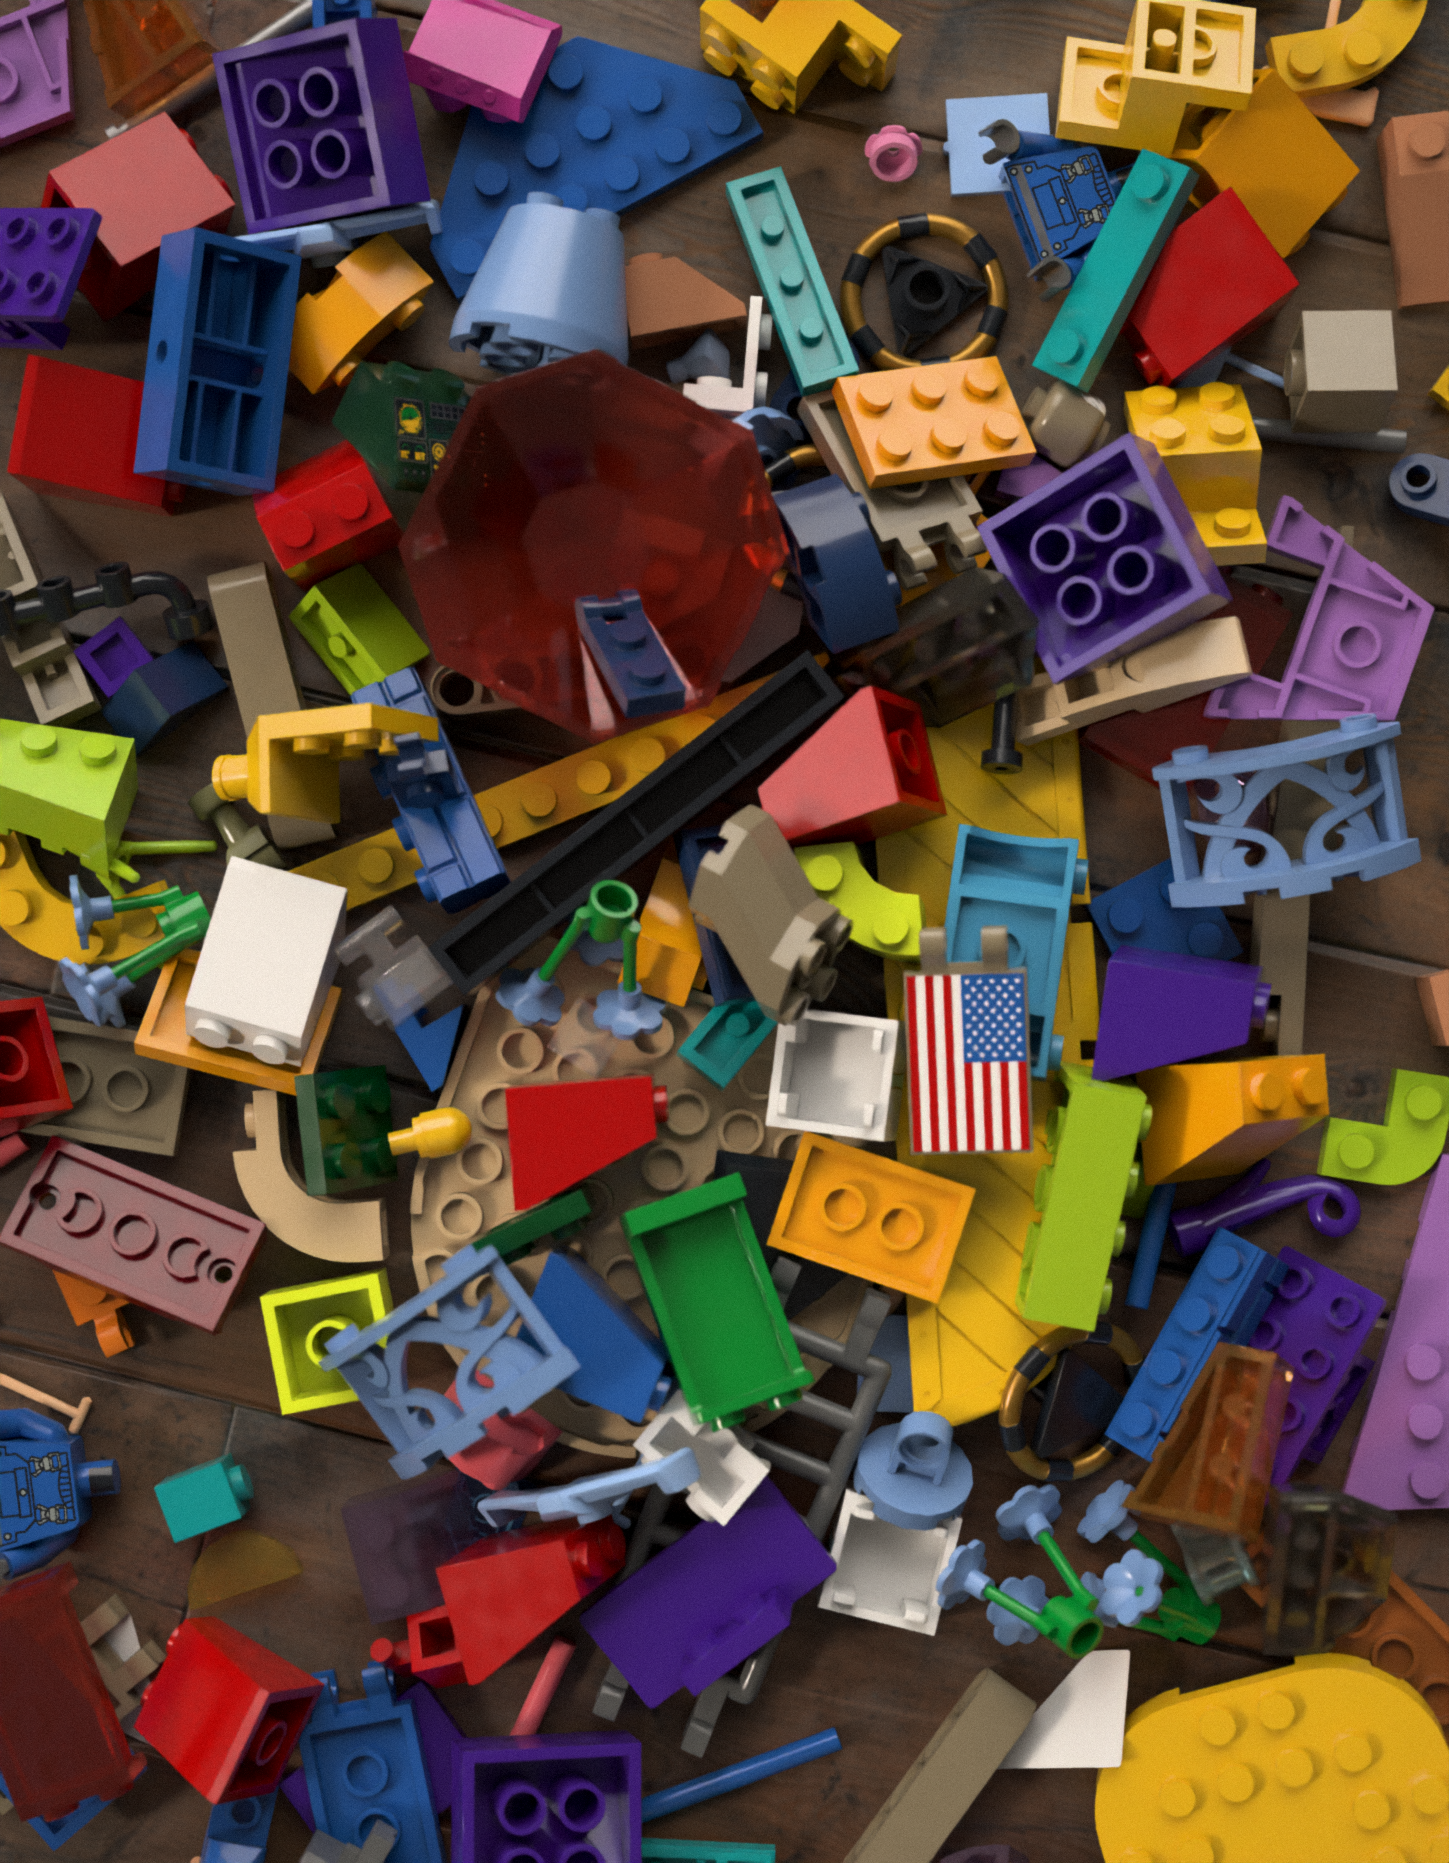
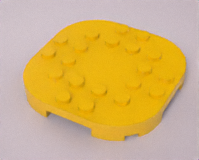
(1281, 1770)

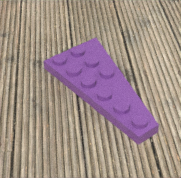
(1404, 1432)

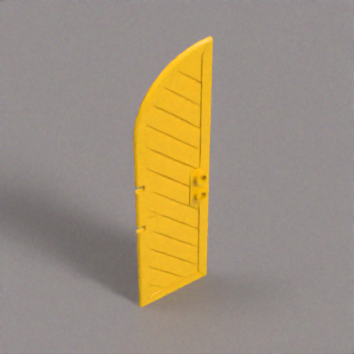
(975, 1332)

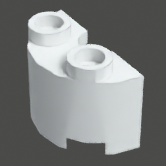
(724, 1458)

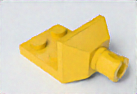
(296, 757)

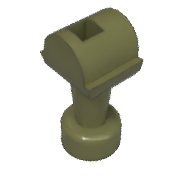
(242, 841)

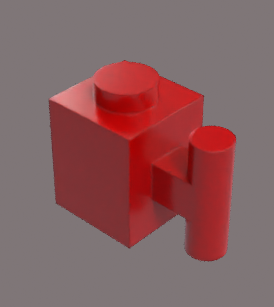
(427, 1653)

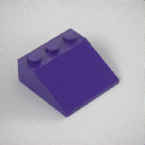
(322, 124)

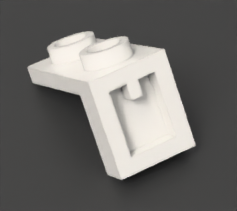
(717, 392)

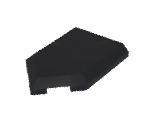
(765, 1184)

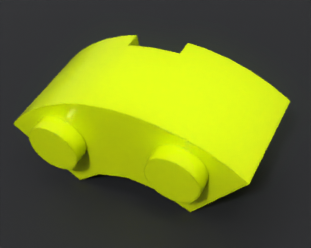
(882, 919)

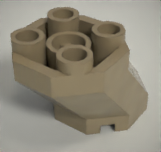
(769, 917)

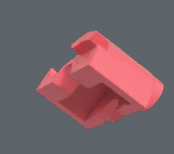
(509, 1447)

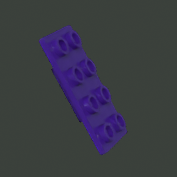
(40, 271)
(1319, 1329)
(709, 1597)

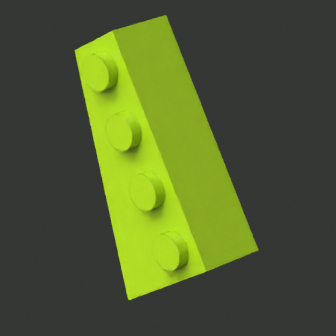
(67, 787)
(1081, 1198)

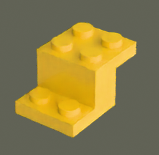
(797, 46)
(1170, 58)
(1212, 459)

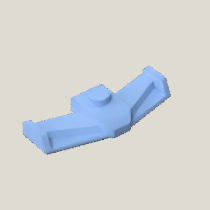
(330, 240)
(592, 1495)

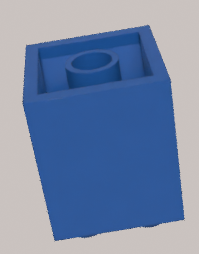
(617, 1352)

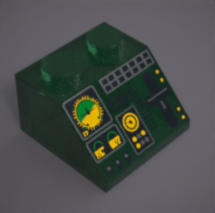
(401, 420)

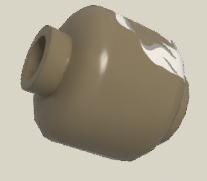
(1065, 423)

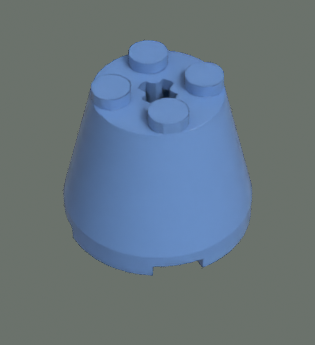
(546, 289)

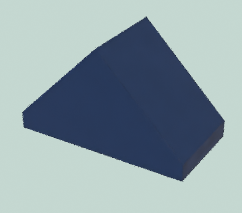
(163, 696)

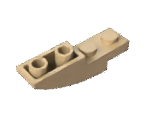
(1143, 680)

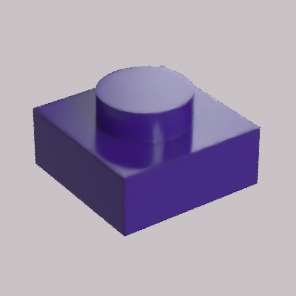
(113, 655)

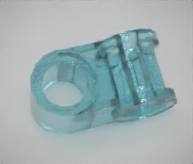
(1209, 1554)

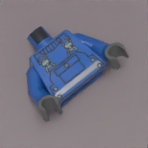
(1054, 200)
(44, 1489)

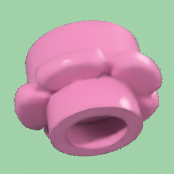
(893, 165)

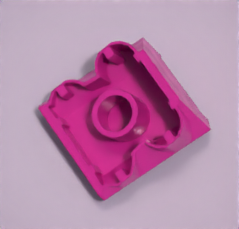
(481, 57)

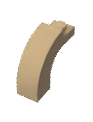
(278, 1195)

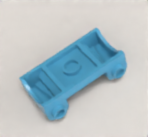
(1030, 890)

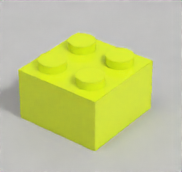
(304, 1319)

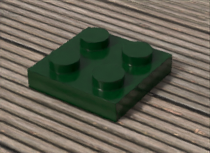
(345, 1129)
(559, 1216)

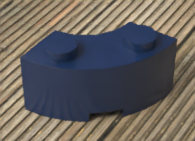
(838, 563)

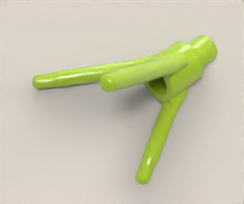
(127, 849)

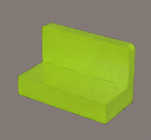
(357, 629)

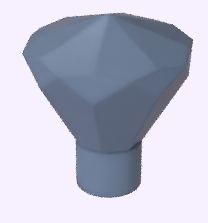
(704, 358)

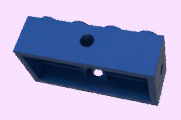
(215, 329)

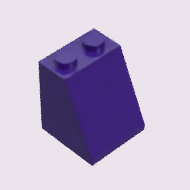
(1174, 1009)

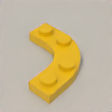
(1348, 52)
(46, 920)

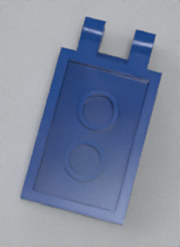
(369, 1765)

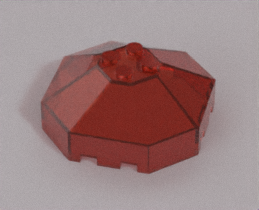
(584, 489)

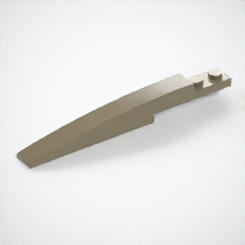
(1279, 924)

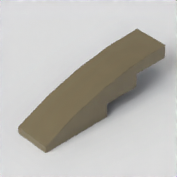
(43, 649)

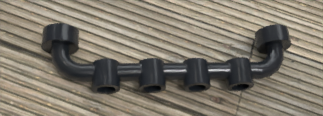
(114, 589)

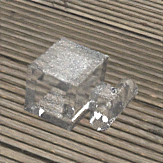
(401, 978)

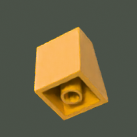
(1271, 157)
(1227, 1112)

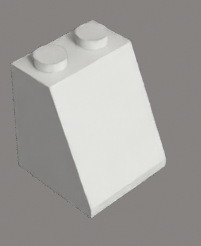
(266, 962)

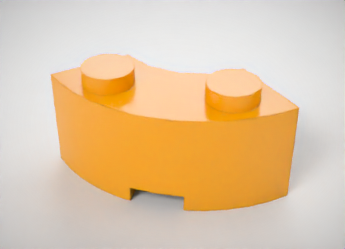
(365, 301)
(668, 942)

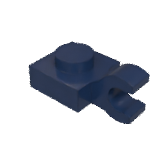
(419, 776)

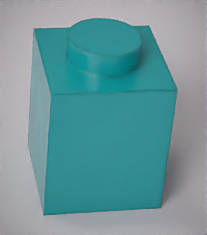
(204, 1497)

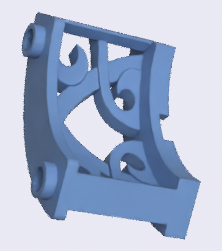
(1365, 848)
(517, 1369)

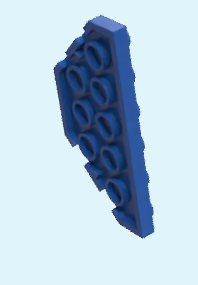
(598, 135)

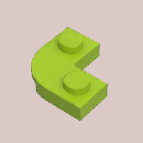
(1402, 1146)

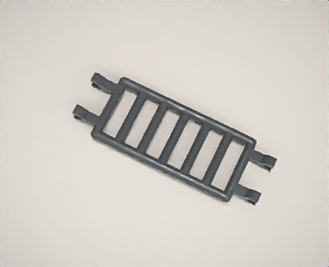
(829, 1476)

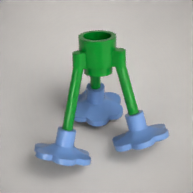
(598, 933)
(100, 990)
(1135, 1581)
(1020, 1606)

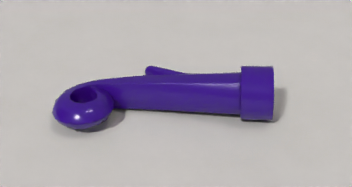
(1246, 1203)

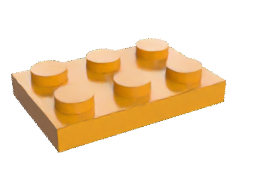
(933, 422)
(165, 1038)
(871, 1216)

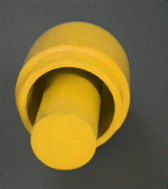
(433, 1134)

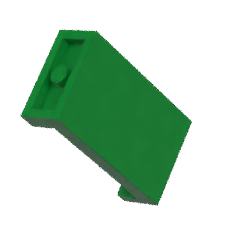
(715, 1303)

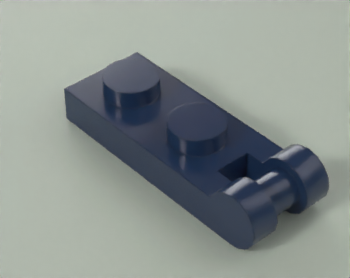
(630, 654)

